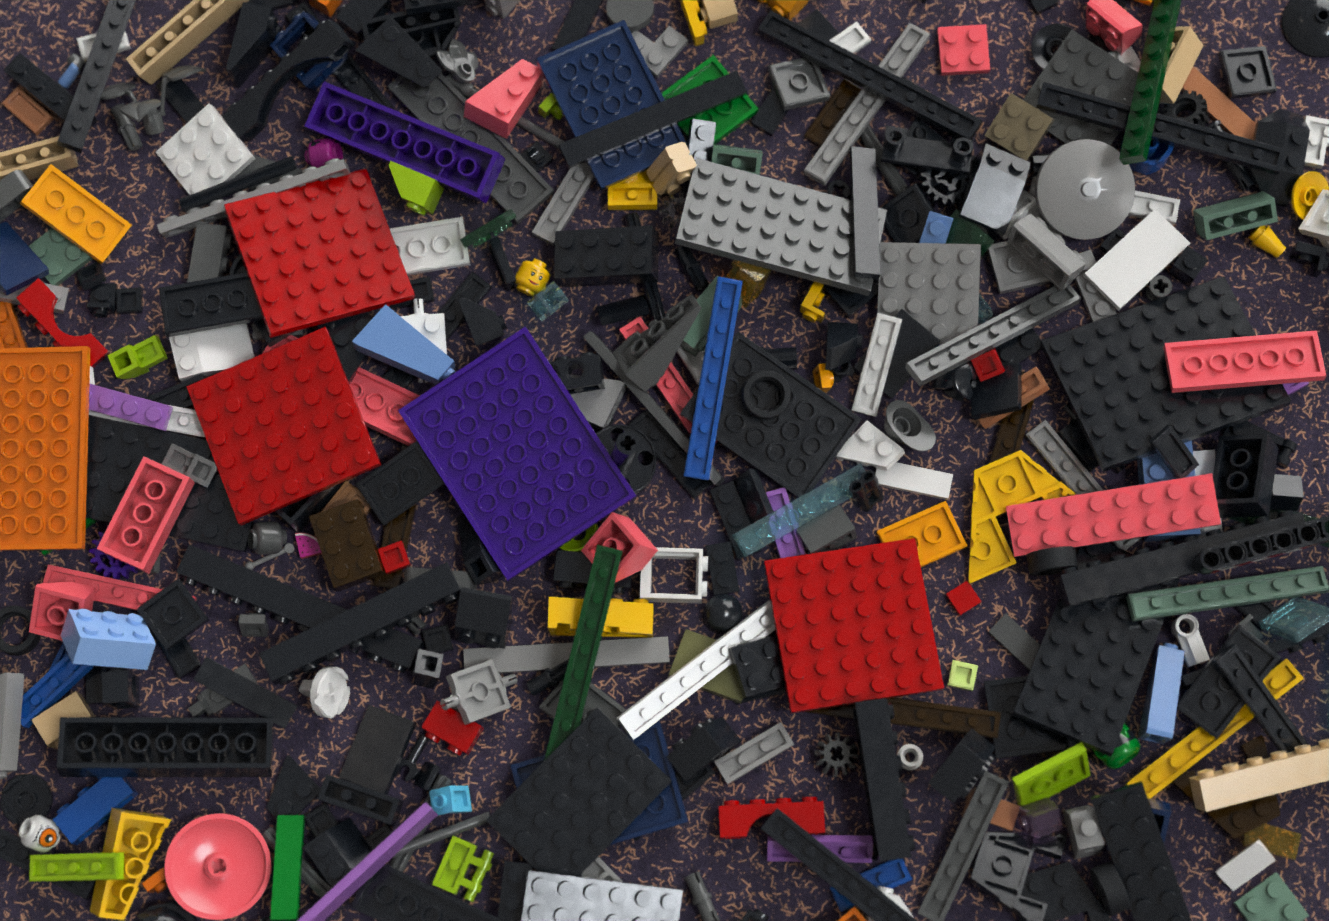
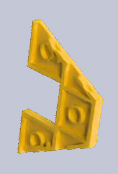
(995, 486)

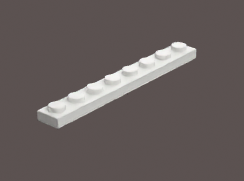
(695, 673)

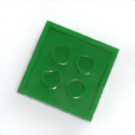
(727, 116)

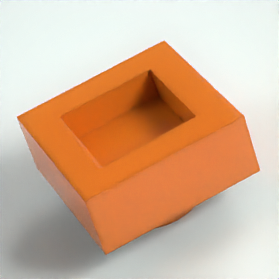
(156, 882)

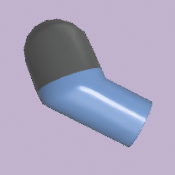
(76, 64)

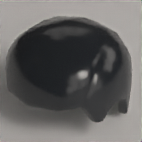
(722, 613)

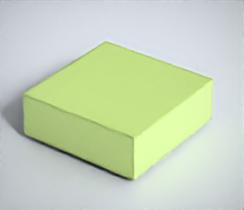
(962, 675)

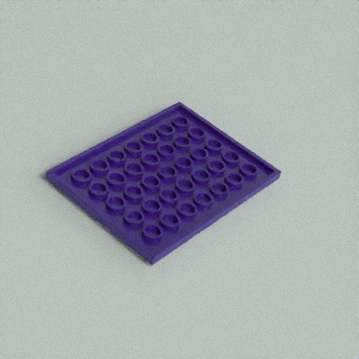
(517, 453)

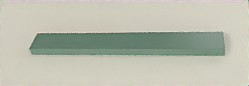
(1227, 593)

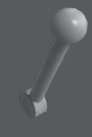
(288, 548)

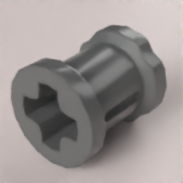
(1163, 284)

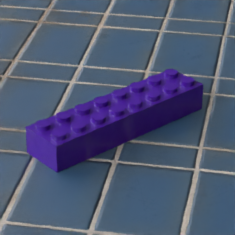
(406, 141)

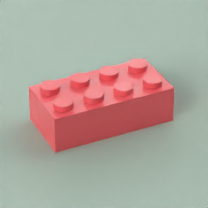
(146, 515)

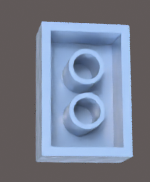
(107, 639)

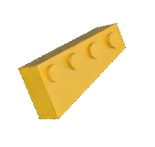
(622, 619)
(137, 837)

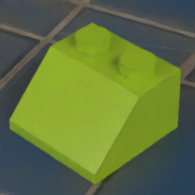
(417, 189)

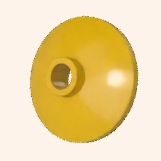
(1307, 191)

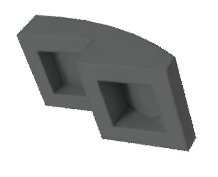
(189, 464)

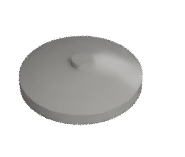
(1084, 189)

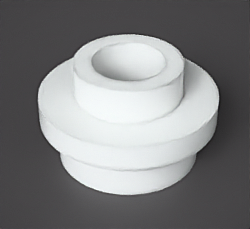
(910, 748)

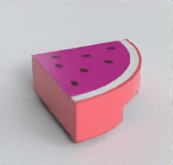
(307, 545)

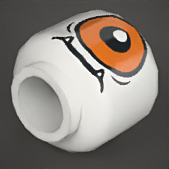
(39, 833)

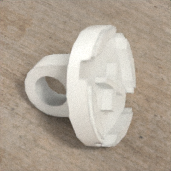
(327, 691)

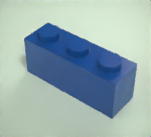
(93, 807)

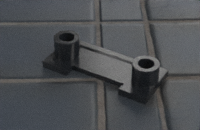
(926, 153)

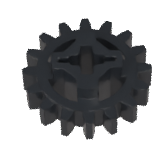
(942, 186)

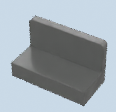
(827, 531)

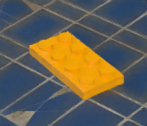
(75, 214)

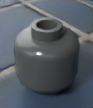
(267, 538)

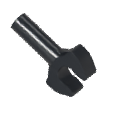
(412, 758)

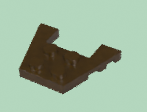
(1244, 816)

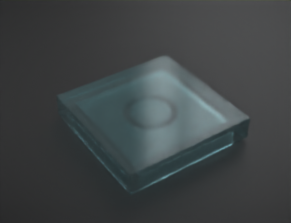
(1296, 619)

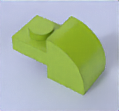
(137, 359)

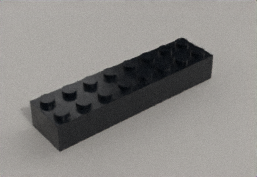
(165, 747)

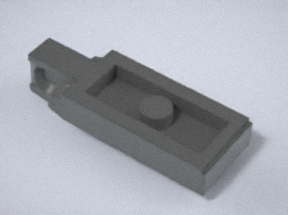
(214, 702)

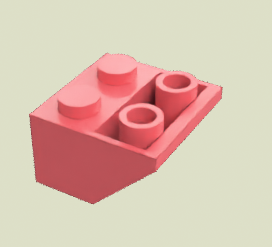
(1112, 24)

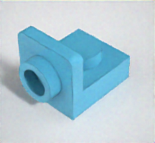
(450, 800)

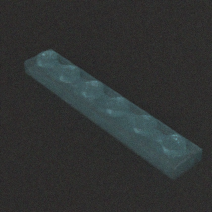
(797, 512)

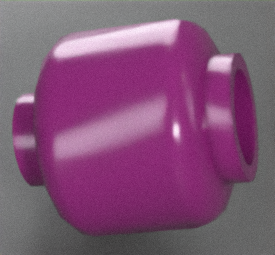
(321, 151)

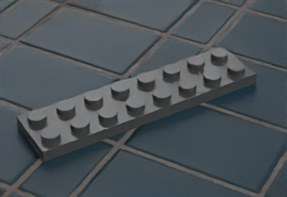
(443, 107)

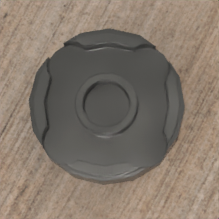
(634, 12)

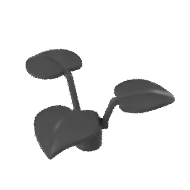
(147, 109)

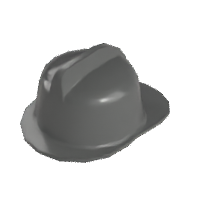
(907, 426)

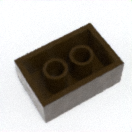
(347, 545)

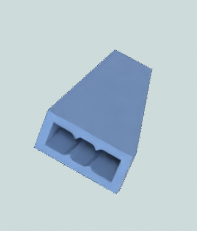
(403, 347)
(1162, 695)

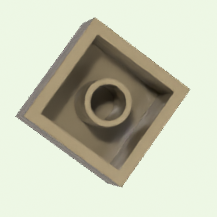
(1019, 127)

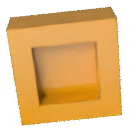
(823, 378)

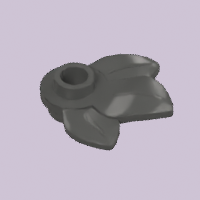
(458, 62)

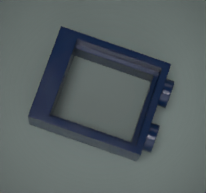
(285, 39)

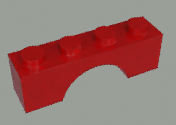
(41, 303)
(737, 819)

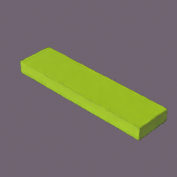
(76, 867)

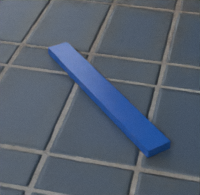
(712, 378)

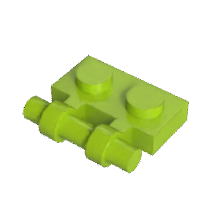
(455, 866)

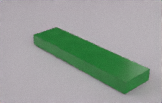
(287, 868)

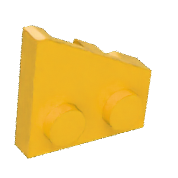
(633, 194)

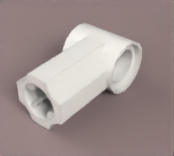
(1190, 643)

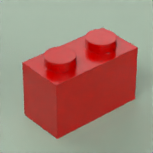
(450, 728)

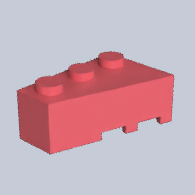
(505, 98)

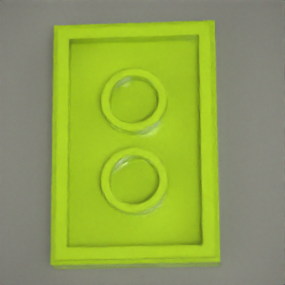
(1052, 775)

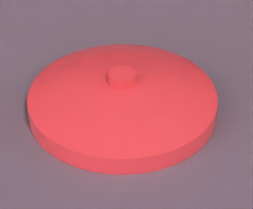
(217, 866)

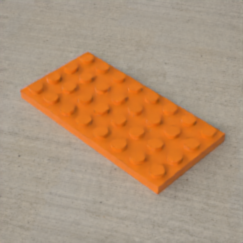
(43, 447)

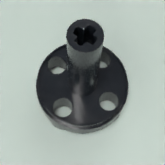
(625, 454)

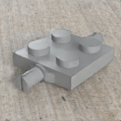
(478, 691)

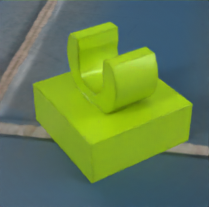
(550, 106)

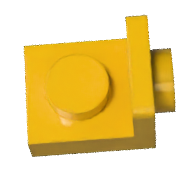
(813, 298)

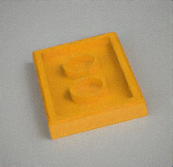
(933, 530)

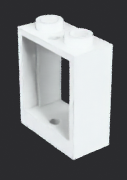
(676, 553)

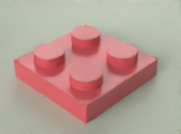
(963, 50)

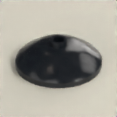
(1305, 28)

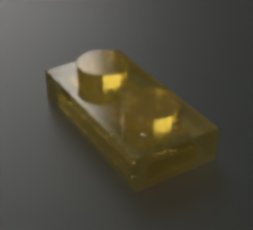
(1275, 839)

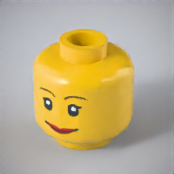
(532, 277)

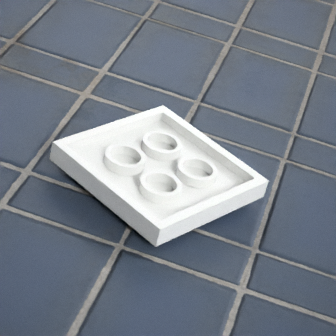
(205, 152)

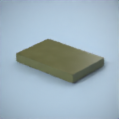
(723, 684)

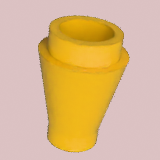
(1265, 239)

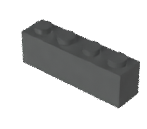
(210, 252)

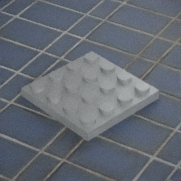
(932, 284)

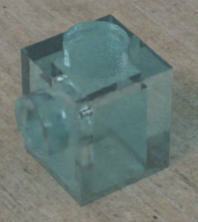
(547, 301)

